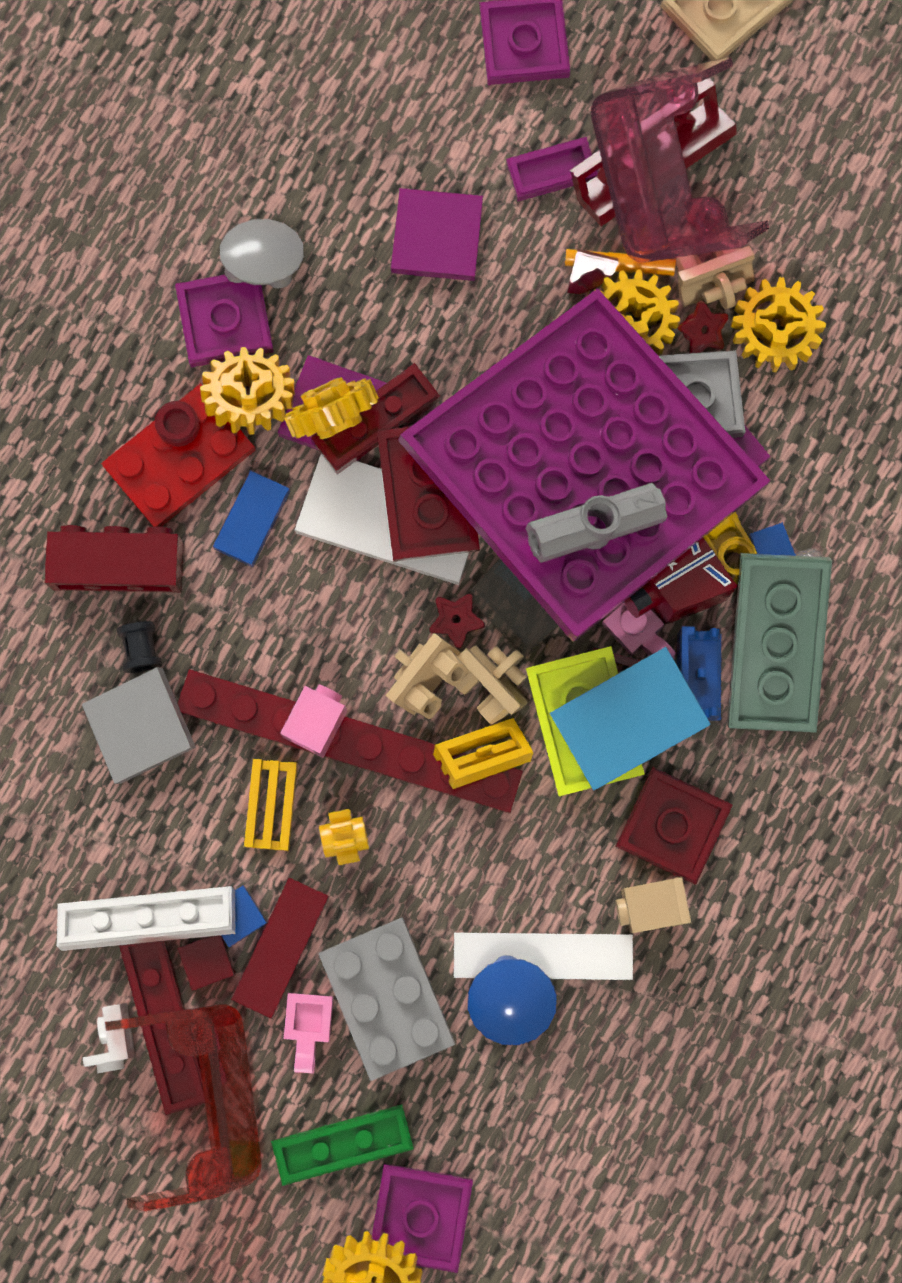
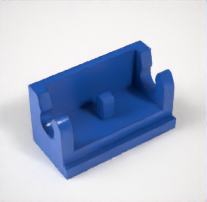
(701, 667)

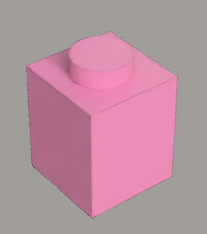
(315, 719)

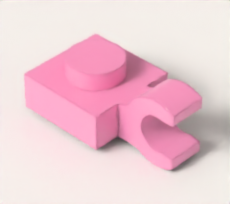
(636, 632)
(308, 1022)

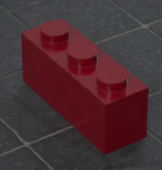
(114, 560)

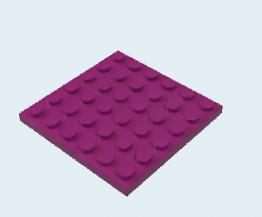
(577, 419)

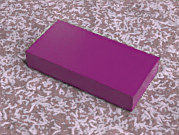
(547, 168)

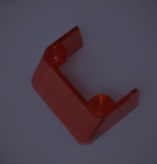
(235, 1153)

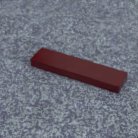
(155, 992)

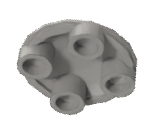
(261, 253)

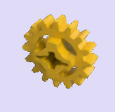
(655, 308)
(760, 324)
(226, 392)
(331, 408)
(371, 1258)

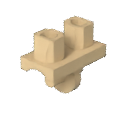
(715, 278)
(423, 673)
(504, 695)

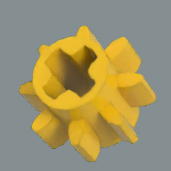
(344, 837)

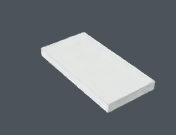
(352, 515)

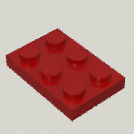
(169, 477)

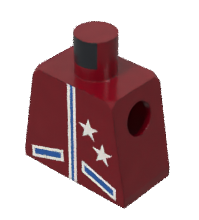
(685, 586)

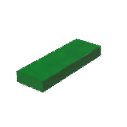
(342, 1144)

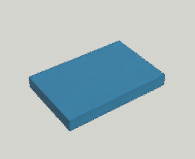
(630, 718)

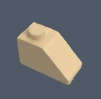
(653, 906)

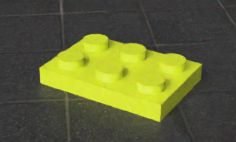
(554, 686)

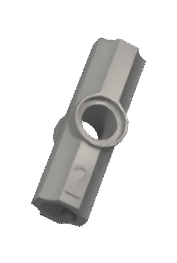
(572, 530)

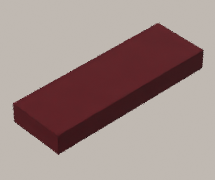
(397, 405)
(280, 948)

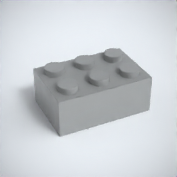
(386, 999)

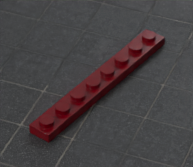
(353, 744)

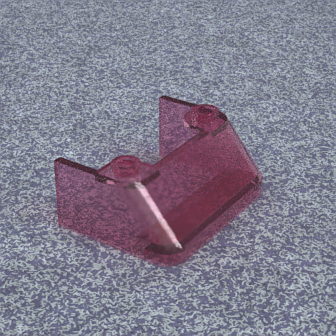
(649, 173)

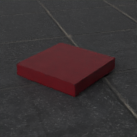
(674, 826)

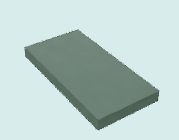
(779, 642)

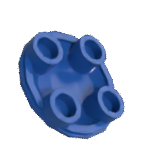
(512, 1001)

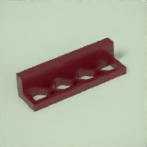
(697, 133)

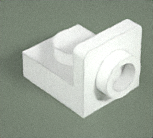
(118, 1041)

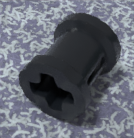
(139, 647)

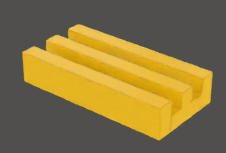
(487, 759)
(253, 805)

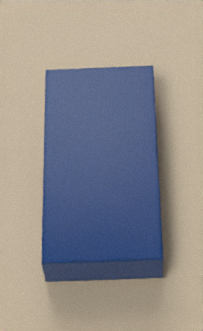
(251, 518)

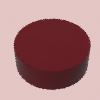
(177, 423)

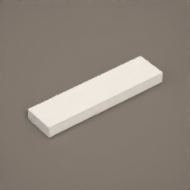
(146, 918)
(556, 954)

